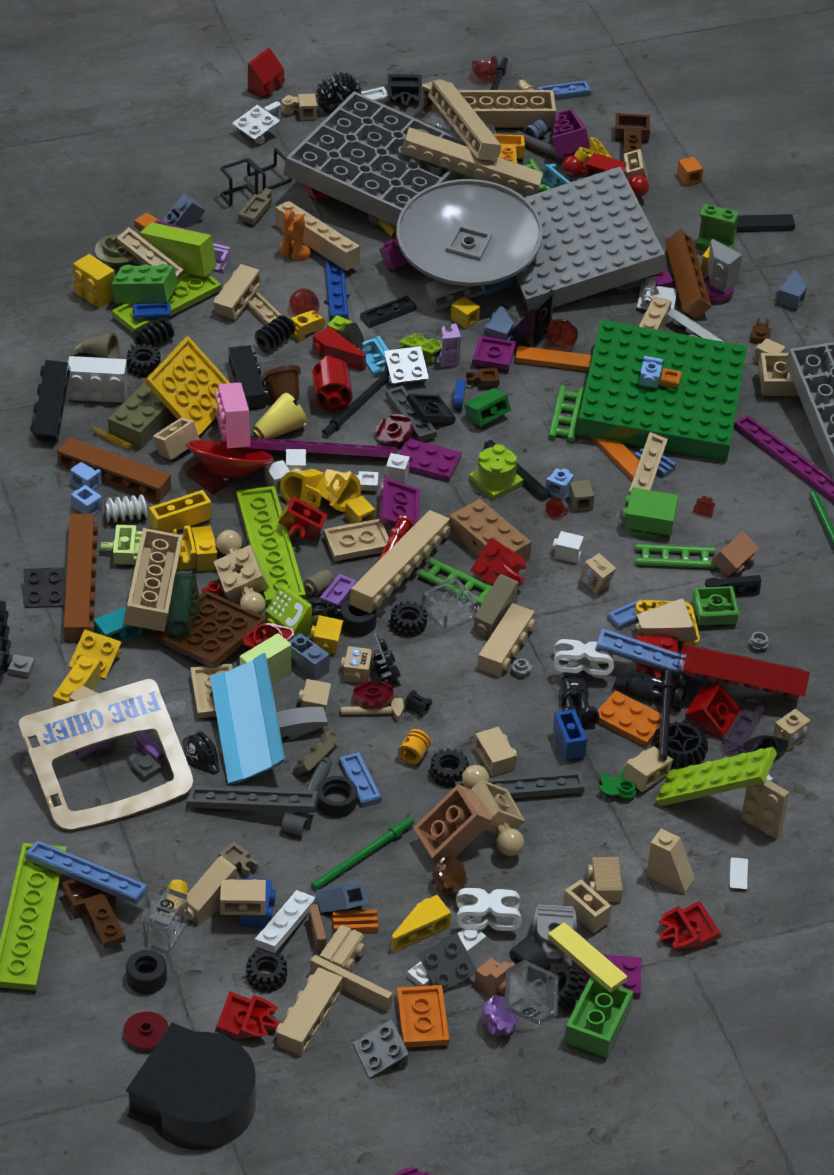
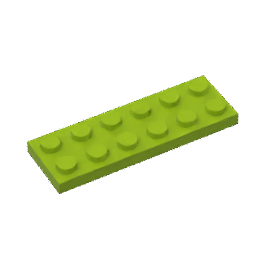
(188, 292)
(716, 776)

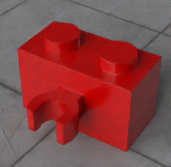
(302, 519)

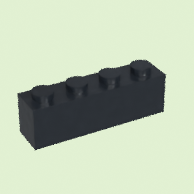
(247, 372)
(51, 400)

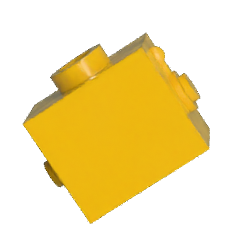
(327, 633)

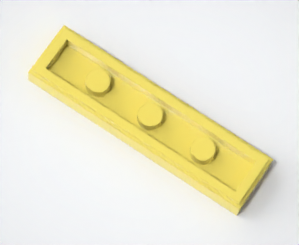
(587, 957)

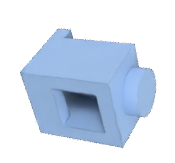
(650, 371)
(85, 475)
(561, 479)
(86, 501)

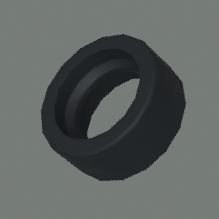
(337, 783)

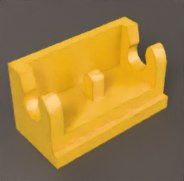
(187, 553)

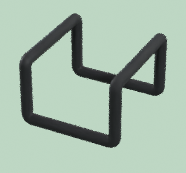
(261, 170)
(231, 189)

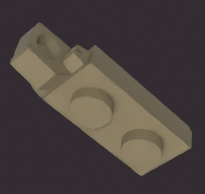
(256, 207)
(318, 751)

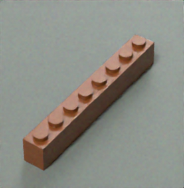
(79, 576)

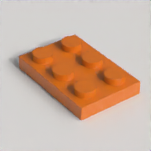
(629, 718)
(422, 1016)

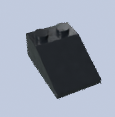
(533, 326)

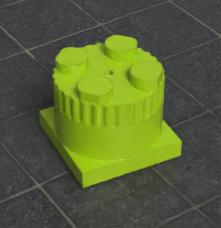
(496, 472)

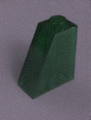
(183, 605)

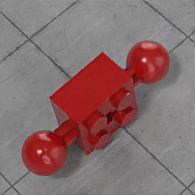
(599, 163)

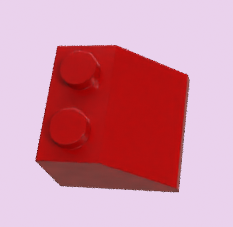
(265, 74)
(712, 710)

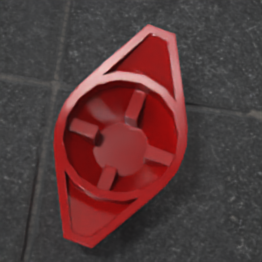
(264, 632)

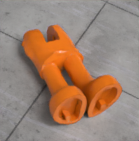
(295, 230)

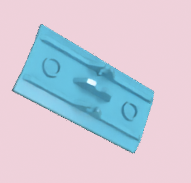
(247, 720)

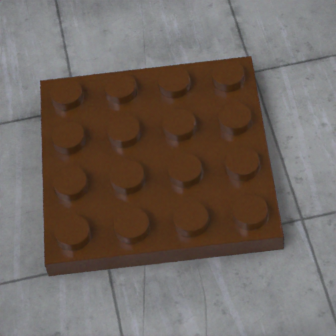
(215, 632)

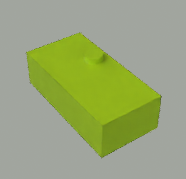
(184, 247)

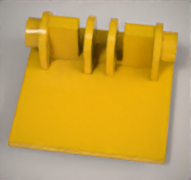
(98, 648)

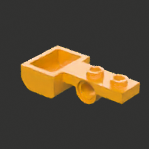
(511, 147)

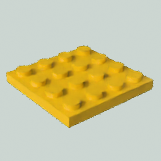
(187, 384)

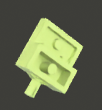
(125, 544)

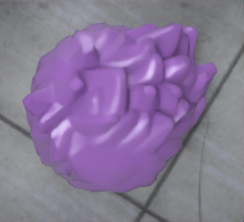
(496, 1018)

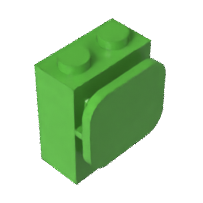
(650, 513)

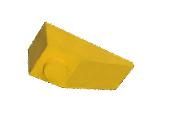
(205, 548)
(423, 921)

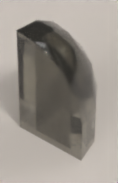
(353, 334)

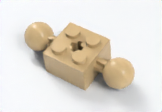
(240, 572)
(499, 807)

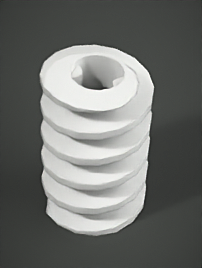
(125, 508)

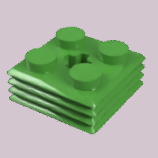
(715, 605)

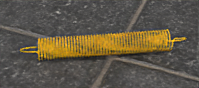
(112, 440)

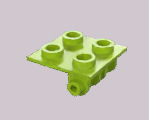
(428, 347)

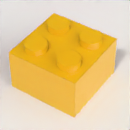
(93, 280)

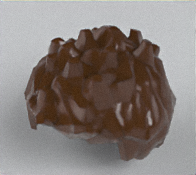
(449, 875)

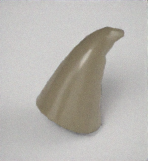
(101, 346)

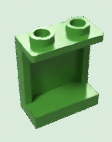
(717, 225)

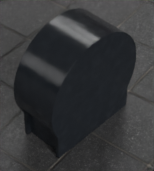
(195, 1089)

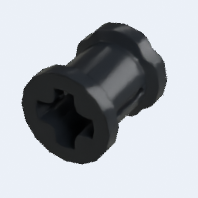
(418, 702)

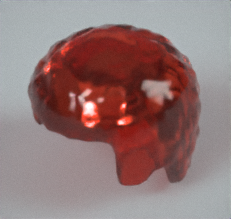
(485, 69)
(303, 301)
(561, 333)

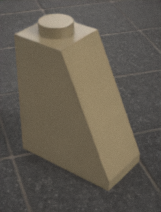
(495, 605)

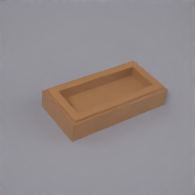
(317, 928)

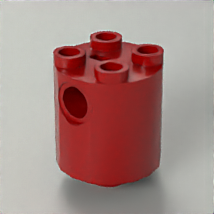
(332, 384)

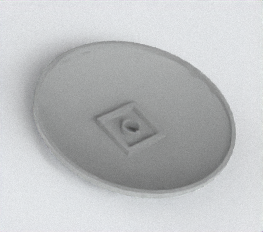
(460, 211)

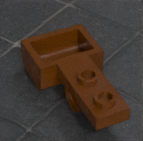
(631, 129)
(96, 903)

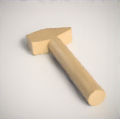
(395, 709)

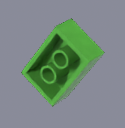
(144, 284)
(598, 1018)

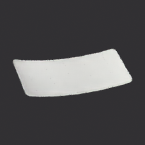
(738, 873)

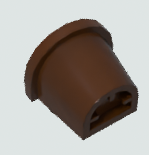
(283, 380)

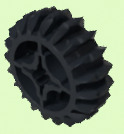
(328, 91)
(685, 744)

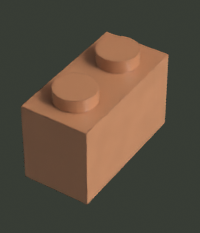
(737, 552)

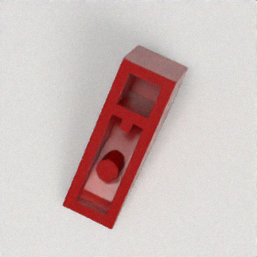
(331, 343)

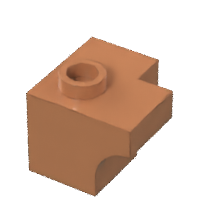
(492, 977)

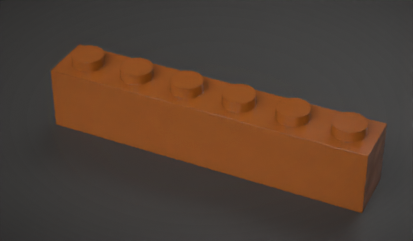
(687, 274)
(116, 469)

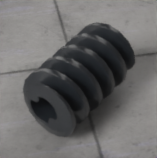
(154, 332)
(274, 333)

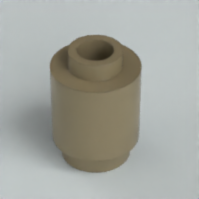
(318, 582)

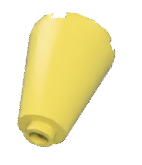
(280, 418)

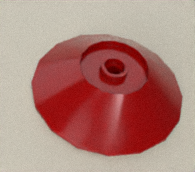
(228, 461)

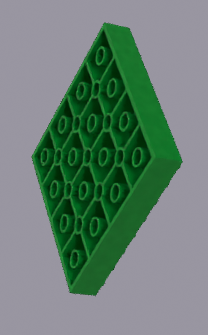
(693, 418)

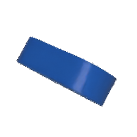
(459, 394)

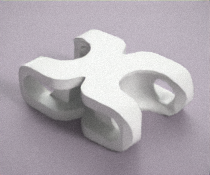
(581, 658)
(488, 909)

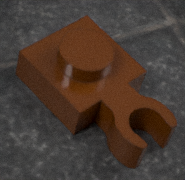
(760, 332)
(486, 377)

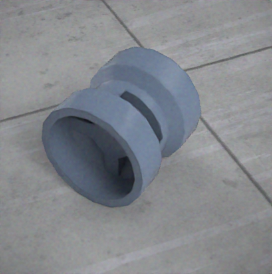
(537, 129)

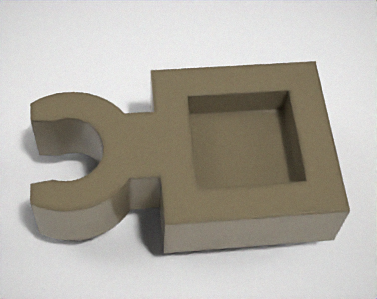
(239, 857)

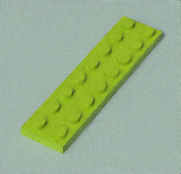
(270, 540)
(27, 923)

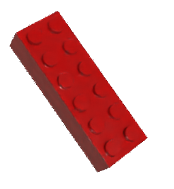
(742, 669)

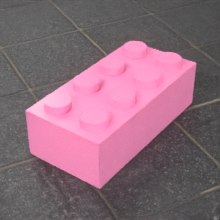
(233, 415)

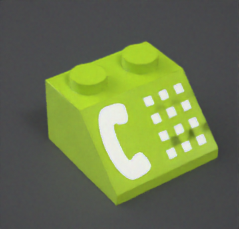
(290, 611)

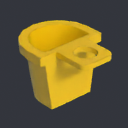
(302, 486)
(339, 488)

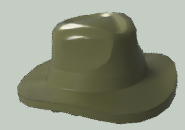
(111, 252)

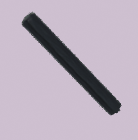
(535, 486)

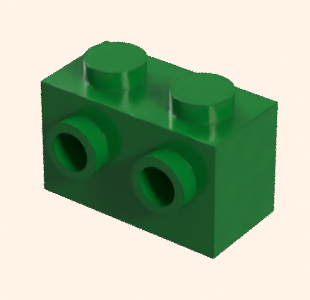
(487, 407)

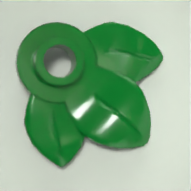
(617, 786)

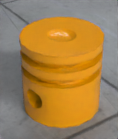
(414, 746)

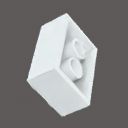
(97, 379)

